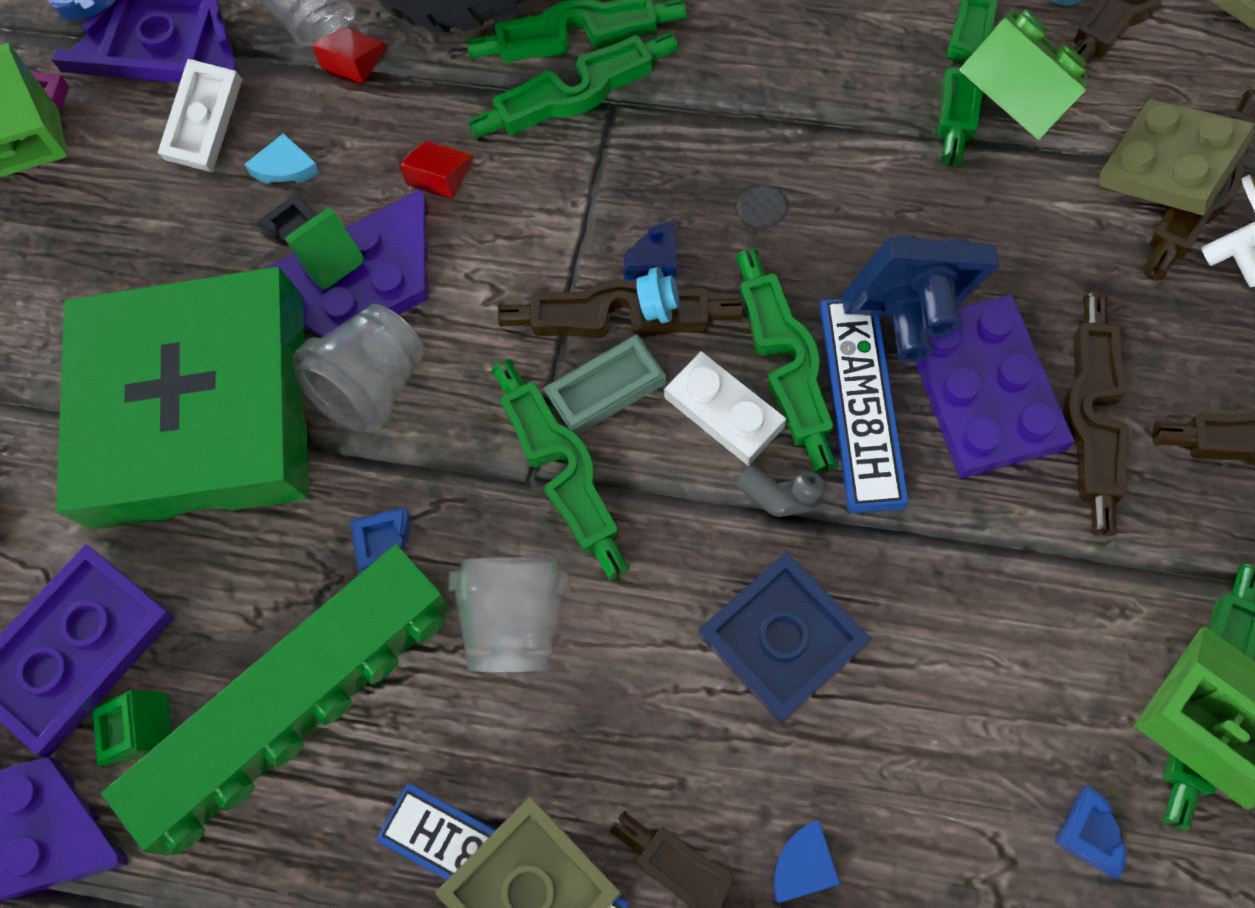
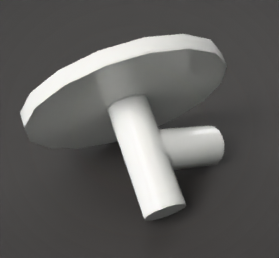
(1238, 243)

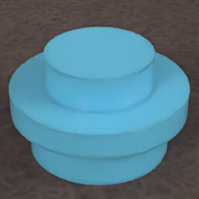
(657, 295)

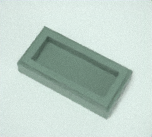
(605, 385)

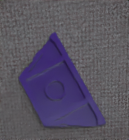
(150, 40)
(390, 276)
(48, 831)

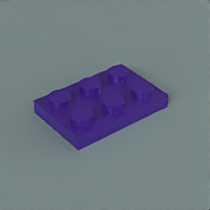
(992, 391)
(72, 648)

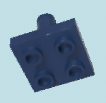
(919, 288)

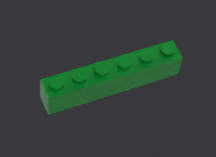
(276, 704)

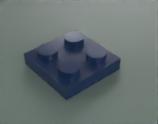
(784, 637)

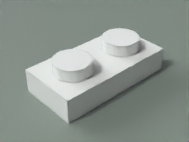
(200, 115)
(724, 408)

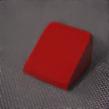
(349, 53)
(436, 169)

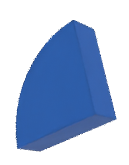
(378, 533)
(1094, 834)
(804, 865)

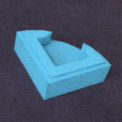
(282, 163)

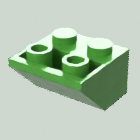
(1027, 72)
(28, 118)
(1209, 715)

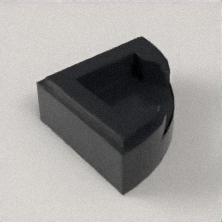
(285, 219)

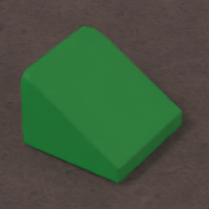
(325, 249)
(130, 726)

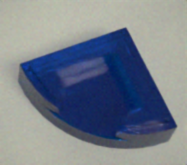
(652, 251)

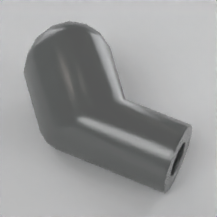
(782, 498)

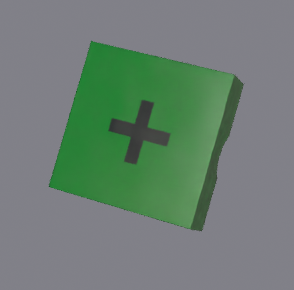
(181, 400)

